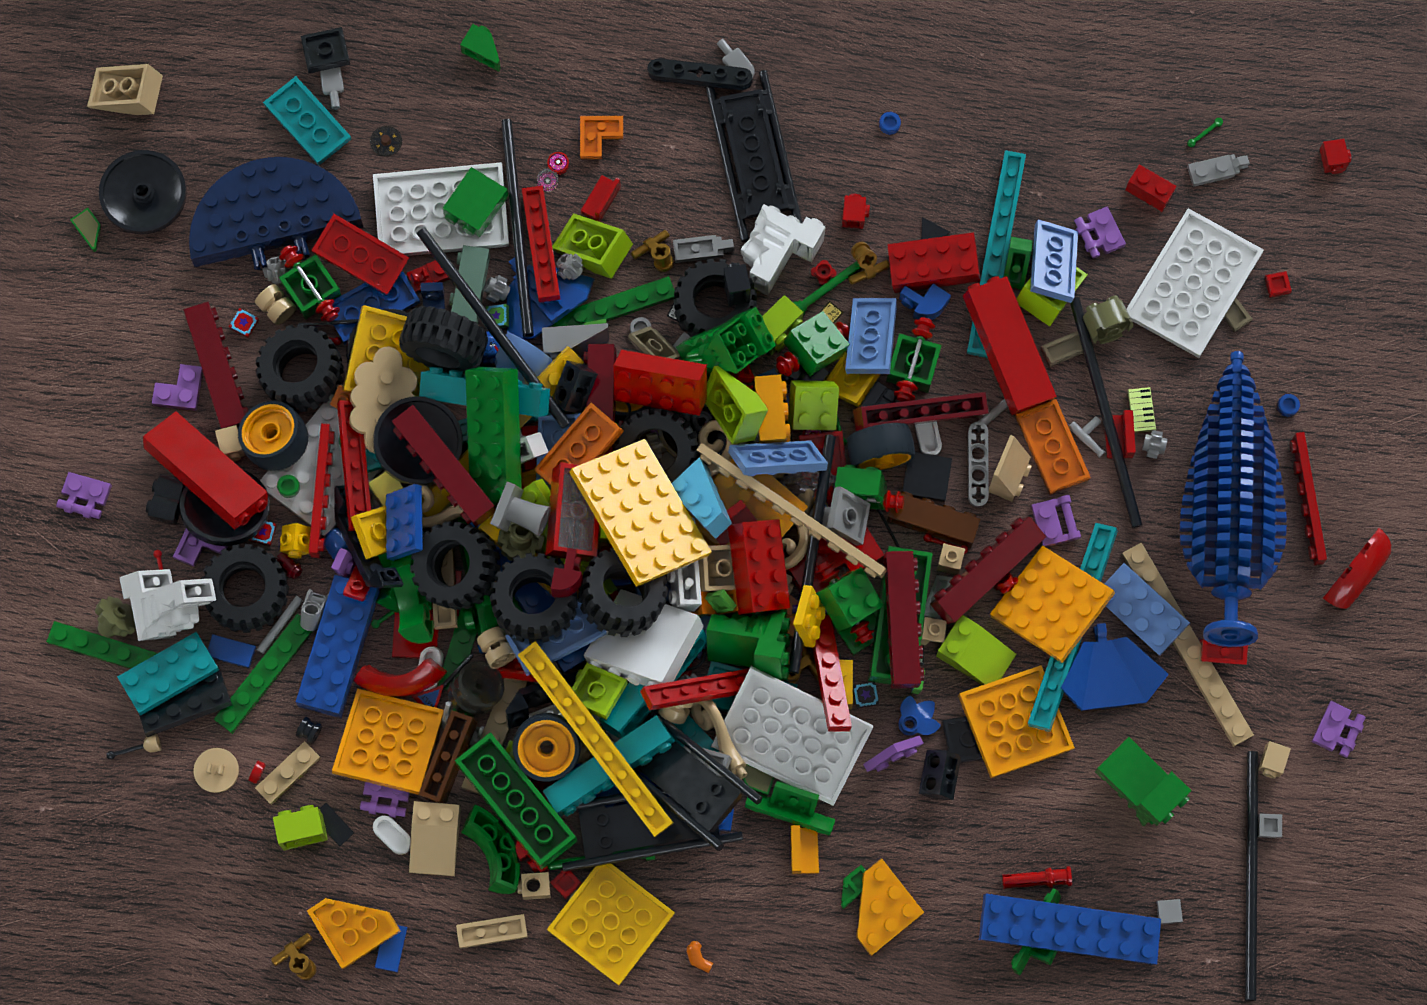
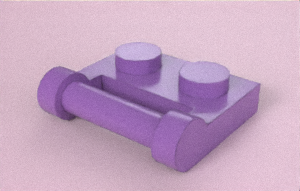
(1047, 520)

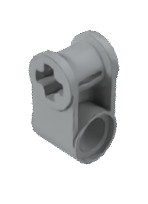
(312, 610)

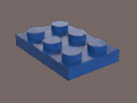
(404, 522)

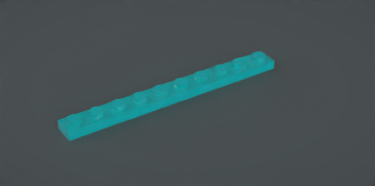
(1000, 230)
(1050, 693)

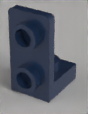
(433, 295)

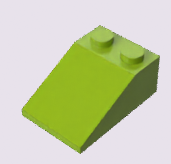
(596, 243)
(1042, 306)
(734, 406)
(975, 652)

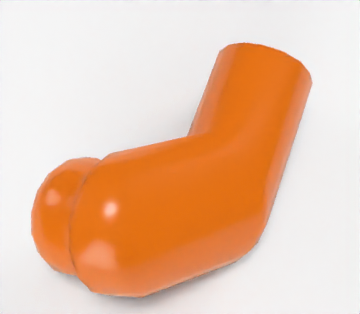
(695, 957)

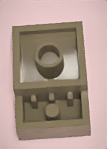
(653, 343)

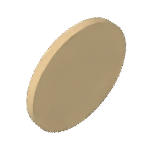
(216, 770)

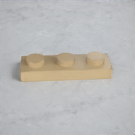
(288, 773)
(491, 931)

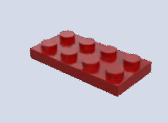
(360, 254)

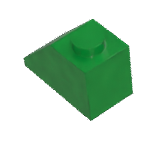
(481, 46)
(1018, 261)

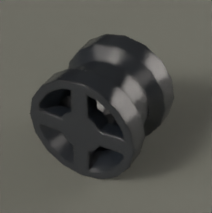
(308, 730)

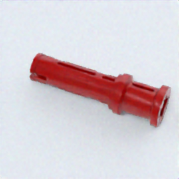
(1048, 877)

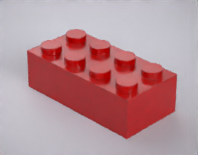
(934, 261)
(660, 382)
(759, 566)

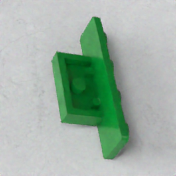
(794, 807)
(1047, 956)

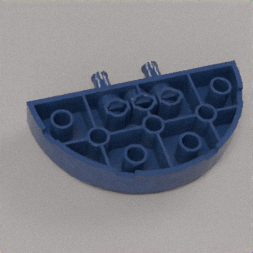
(266, 208)

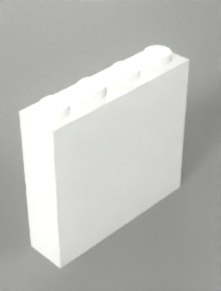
(653, 654)

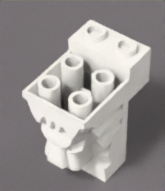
(775, 241)
(164, 606)

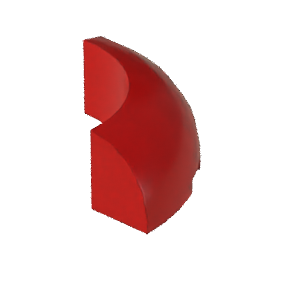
(1362, 571)
(400, 685)

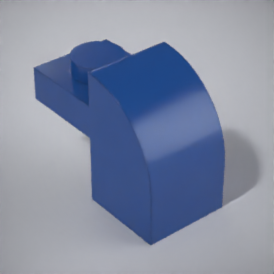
(928, 306)

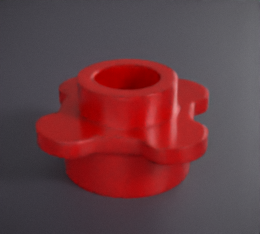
(823, 266)
(1006, 583)

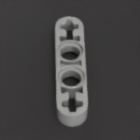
(974, 464)

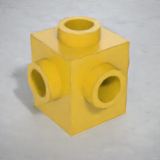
(295, 540)

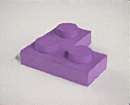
(182, 395)
(191, 548)
(894, 752)

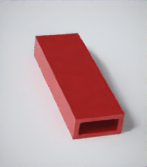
(1008, 344)
(205, 470)

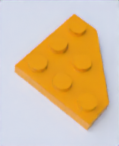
(883, 908)
(352, 929)

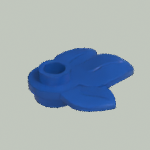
(919, 715)

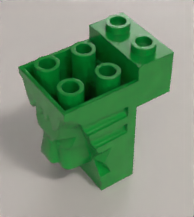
(729, 344)
(751, 641)
(1143, 783)

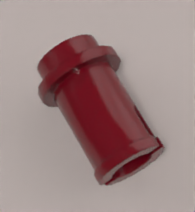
(290, 566)

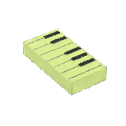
(1141, 404)

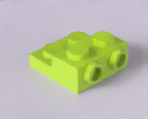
(598, 689)

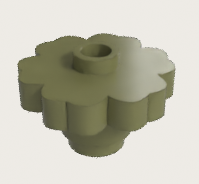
(519, 541)
(114, 618)

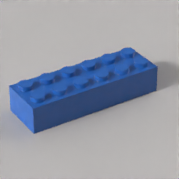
(336, 650)

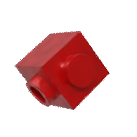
(1335, 156)
(855, 211)

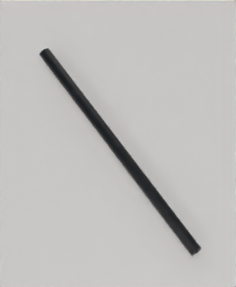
(517, 228)
(488, 321)
(1106, 414)
(813, 544)
(1251, 877)

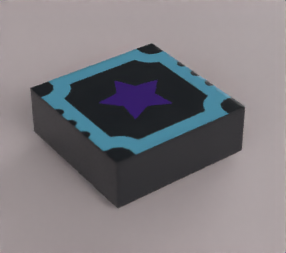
(865, 695)

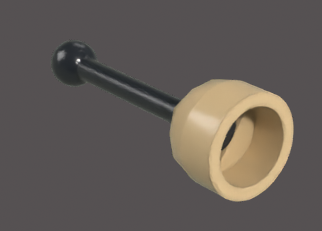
(150, 744)

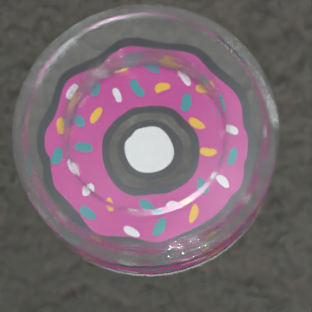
(548, 179)

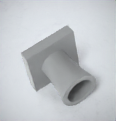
(521, 512)
(847, 516)

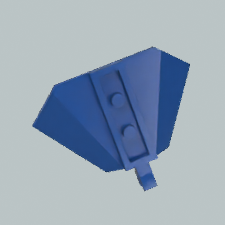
(546, 313)
(1111, 674)

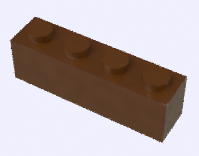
(935, 520)
(443, 768)

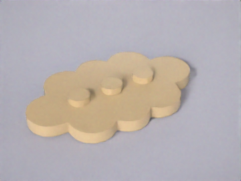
(378, 387)

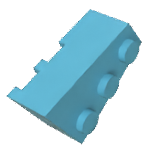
(702, 498)

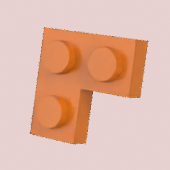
(595, 129)

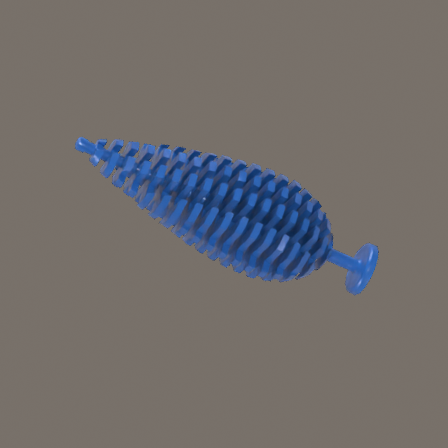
(1235, 502)

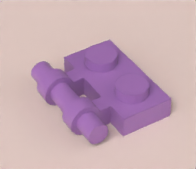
(1105, 229)
(86, 489)
(1331, 727)
(377, 791)

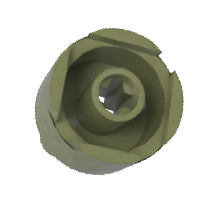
(1107, 320)

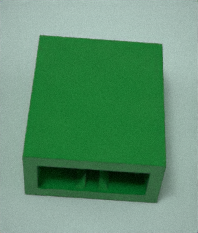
(475, 202)

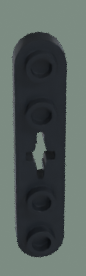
(713, 75)

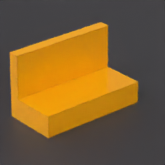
(804, 850)

